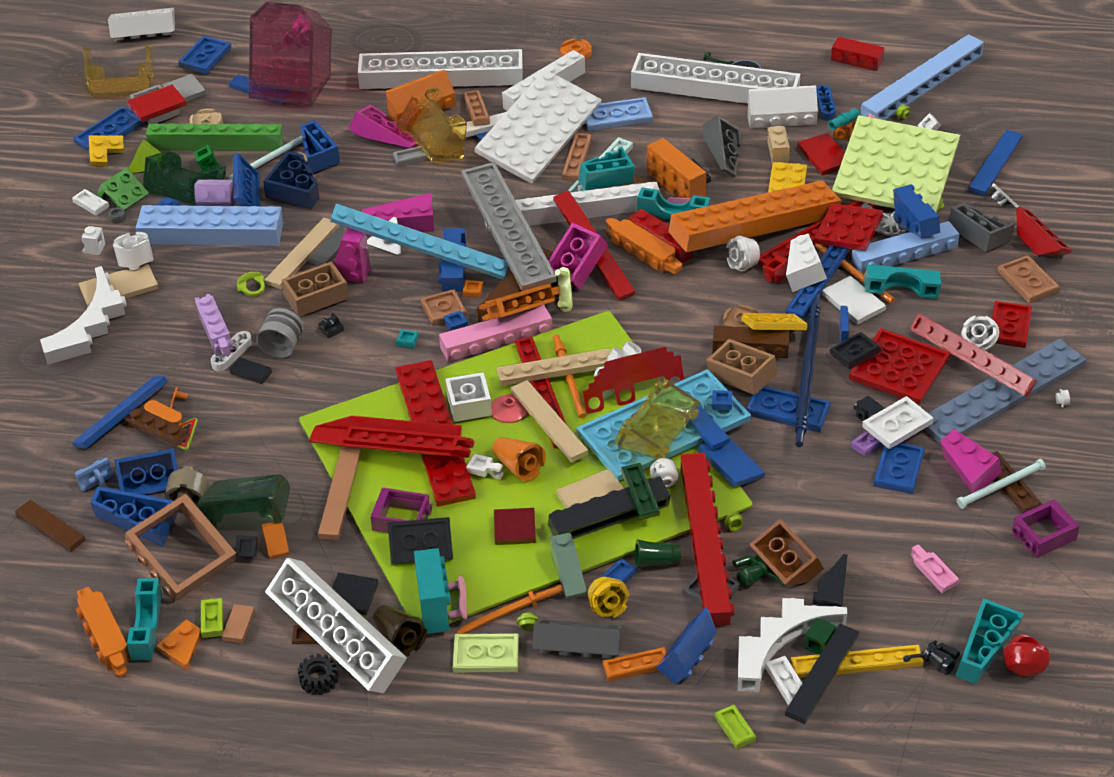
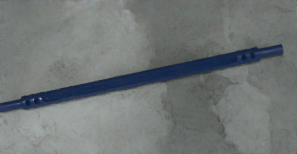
(807, 372)

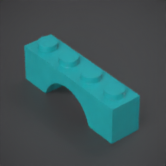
(659, 207)
(923, 282)
(143, 634)

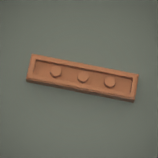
(476, 108)
(576, 156)

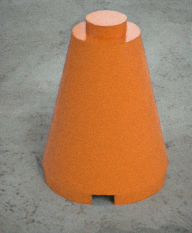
(520, 457)

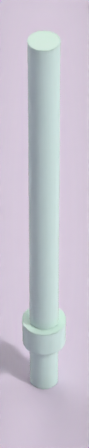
(274, 154)

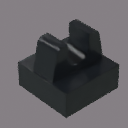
(331, 326)
(246, 546)

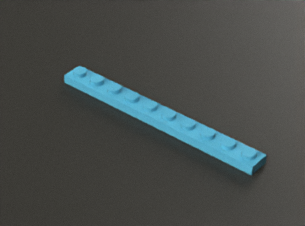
(419, 241)

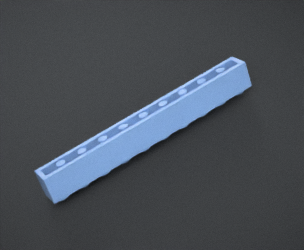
(923, 78)

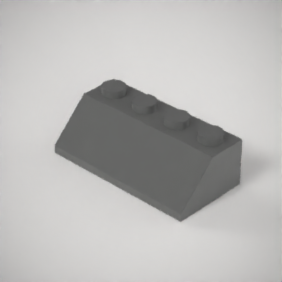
(577, 637)

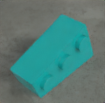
(607, 171)

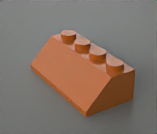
(398, 97)

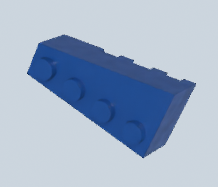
(130, 509)

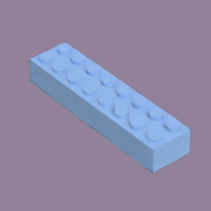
(211, 225)

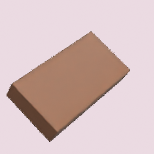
(238, 624)

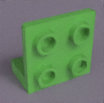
(123, 189)

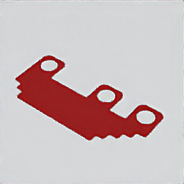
(631, 369)

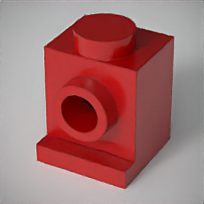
(775, 269)

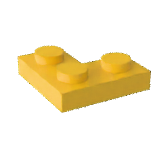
(101, 145)

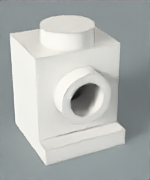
(93, 240)

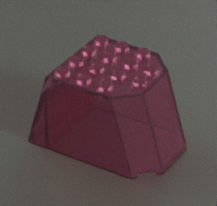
(288, 54)

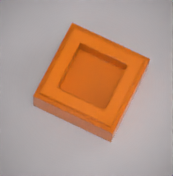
(473, 289)

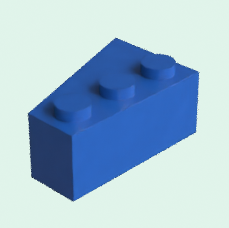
(318, 147)

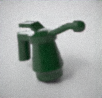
(757, 569)

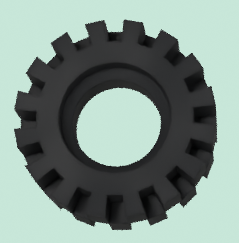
(321, 683)

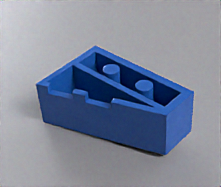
(914, 213)
(452, 275)

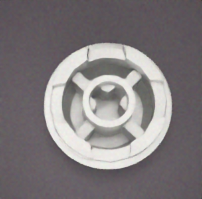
(742, 253)
(981, 332)

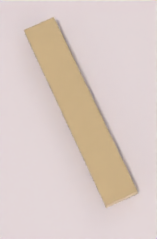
(302, 253)
(549, 421)

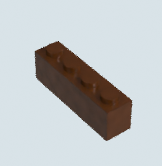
(770, 341)

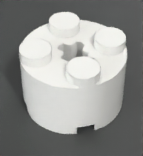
(133, 250)

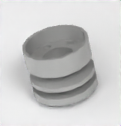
(279, 333)

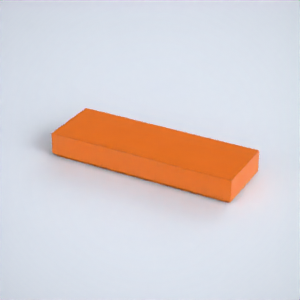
(633, 664)

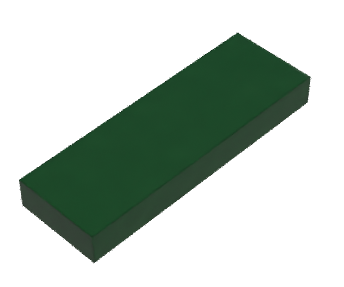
(640, 491)

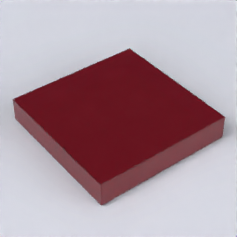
(514, 526)

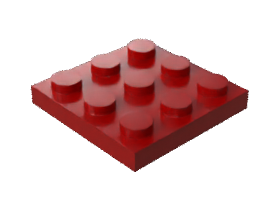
(848, 226)

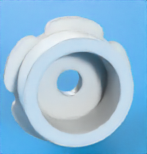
(1062, 398)

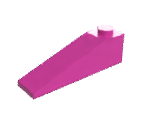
(374, 125)

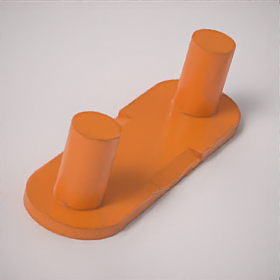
(180, 395)
(163, 411)

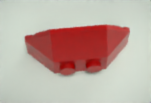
(1038, 235)

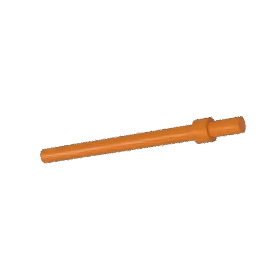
(857, 274)
(560, 351)

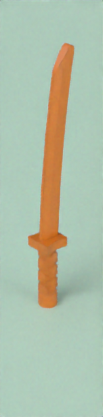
(532, 599)

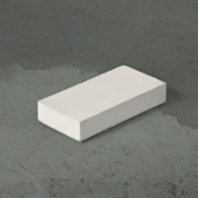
(90, 202)

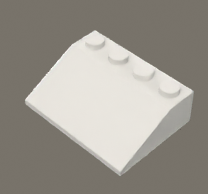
(142, 23)

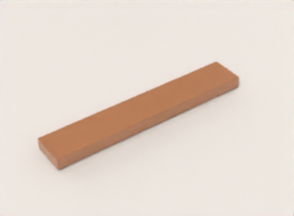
(339, 493)

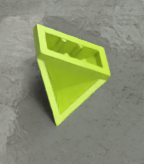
(144, 150)

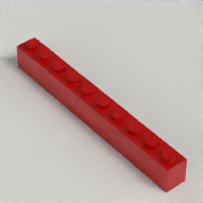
(705, 538)

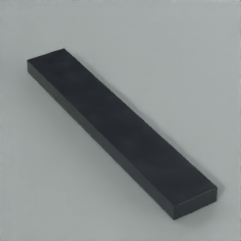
(821, 674)

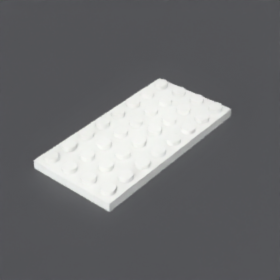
(537, 126)

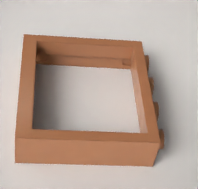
(204, 527)

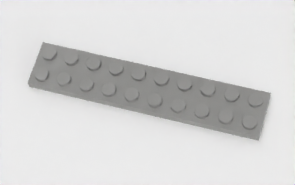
(508, 226)

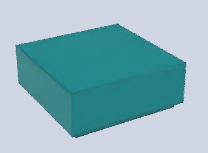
(407, 338)

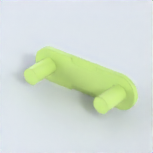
(565, 292)

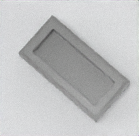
(409, 156)

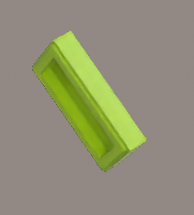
(735, 726)

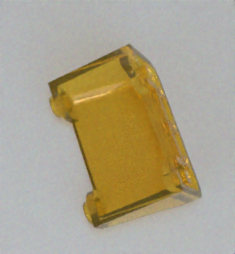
(438, 135)
(658, 421)

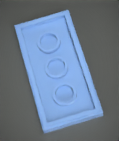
(620, 114)

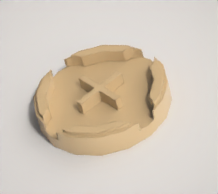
(207, 116)

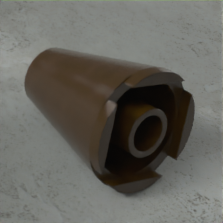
(400, 628)

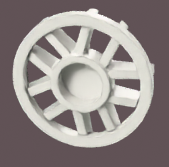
(889, 223)

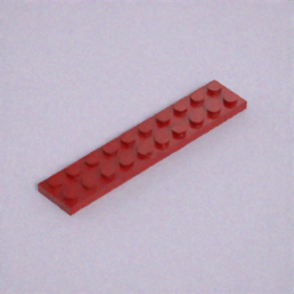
(426, 403)

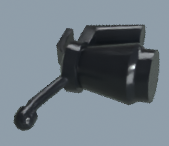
(939, 656)

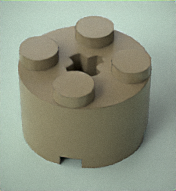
(186, 482)

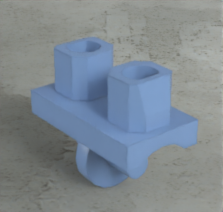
(94, 474)

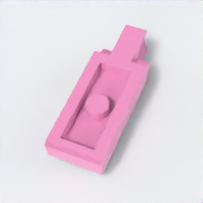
(934, 569)

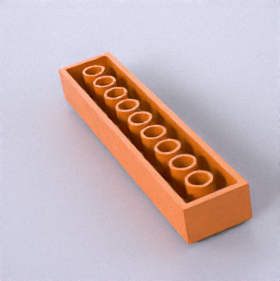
(752, 216)

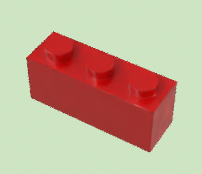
(857, 53)

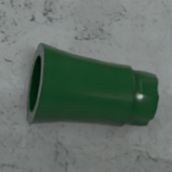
(656, 554)

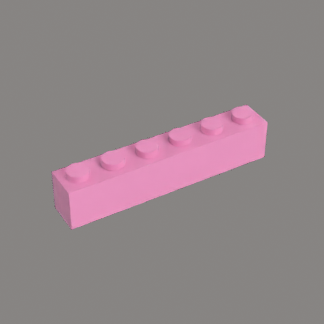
(494, 333)

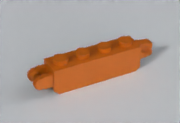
(643, 245)
(519, 301)
(103, 630)

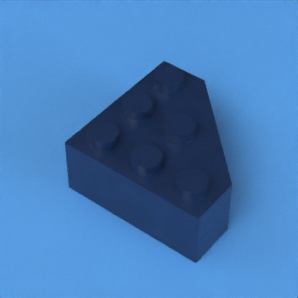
(292, 181)

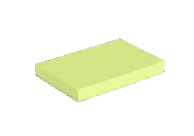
(485, 653)

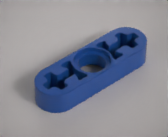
(827, 97)

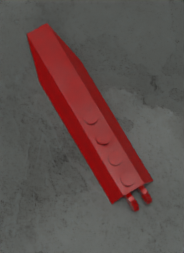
(394, 436)

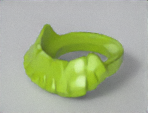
(256, 276)

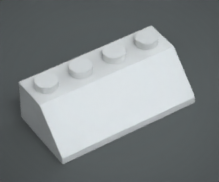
(782, 107)

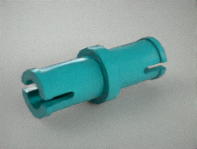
(843, 119)

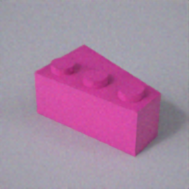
(353, 257)
(971, 461)

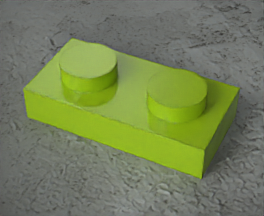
(211, 617)

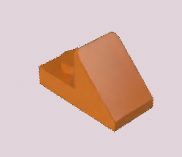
(275, 539)

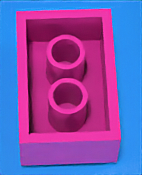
(579, 253)

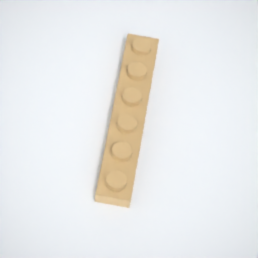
(552, 367)

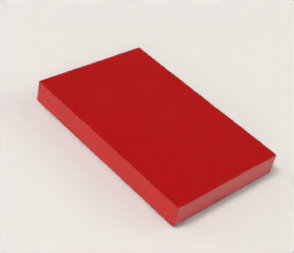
(157, 103)
(822, 153)
(1012, 322)

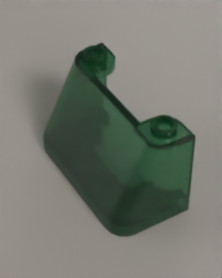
(167, 178)
(242, 495)

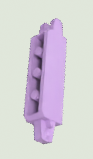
(214, 325)

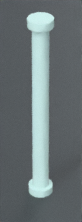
(964, 501)

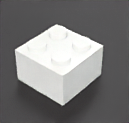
(468, 397)

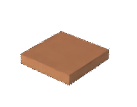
(442, 304)

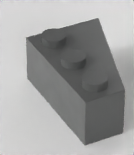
(978, 228)

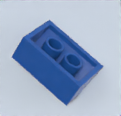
(146, 472)
(688, 648)

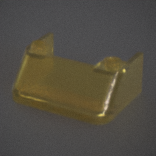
(98, 85)

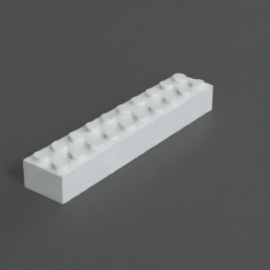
(462, 67)
(705, 78)

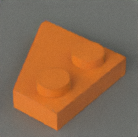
(181, 644)

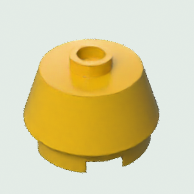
(608, 597)

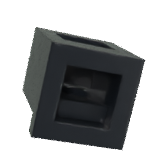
(866, 408)

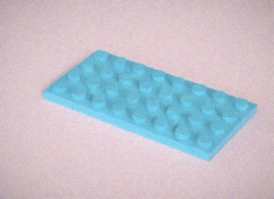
(602, 431)

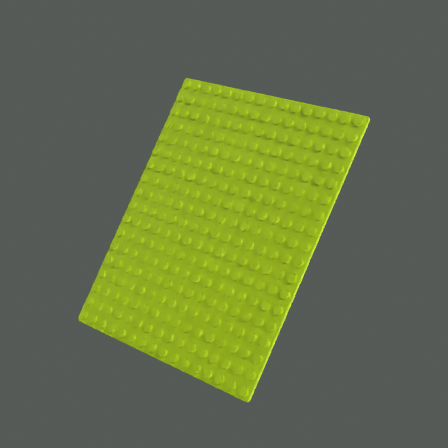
(506, 570)

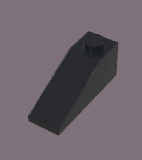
(831, 587)

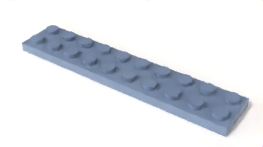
(993, 397)

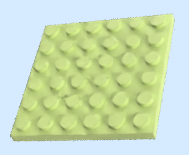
(894, 155)

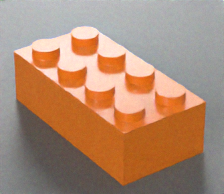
(675, 170)

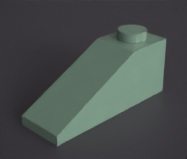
(567, 565)

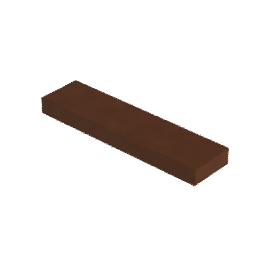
(1017, 491)
(50, 525)

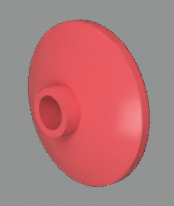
(508, 409)

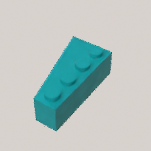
(432, 589)
(988, 636)

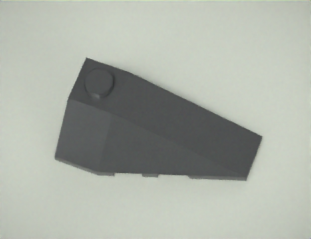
(724, 143)

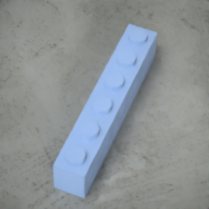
(905, 248)

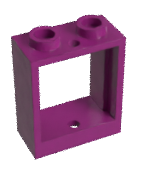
(401, 499)
(1051, 510)

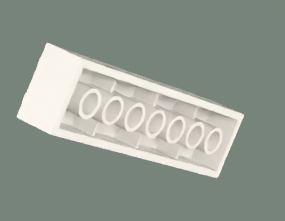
(336, 625)

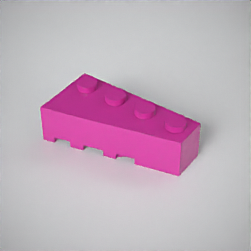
(410, 212)

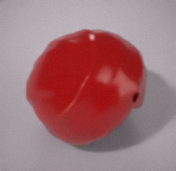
(1026, 656)

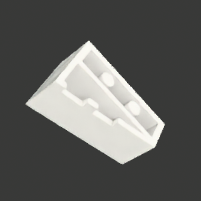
(803, 264)

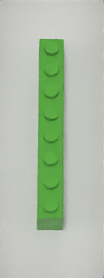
(218, 136)

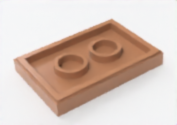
(1028, 279)

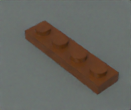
(156, 427)

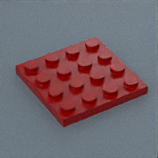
(902, 367)

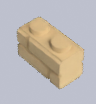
(778, 144)

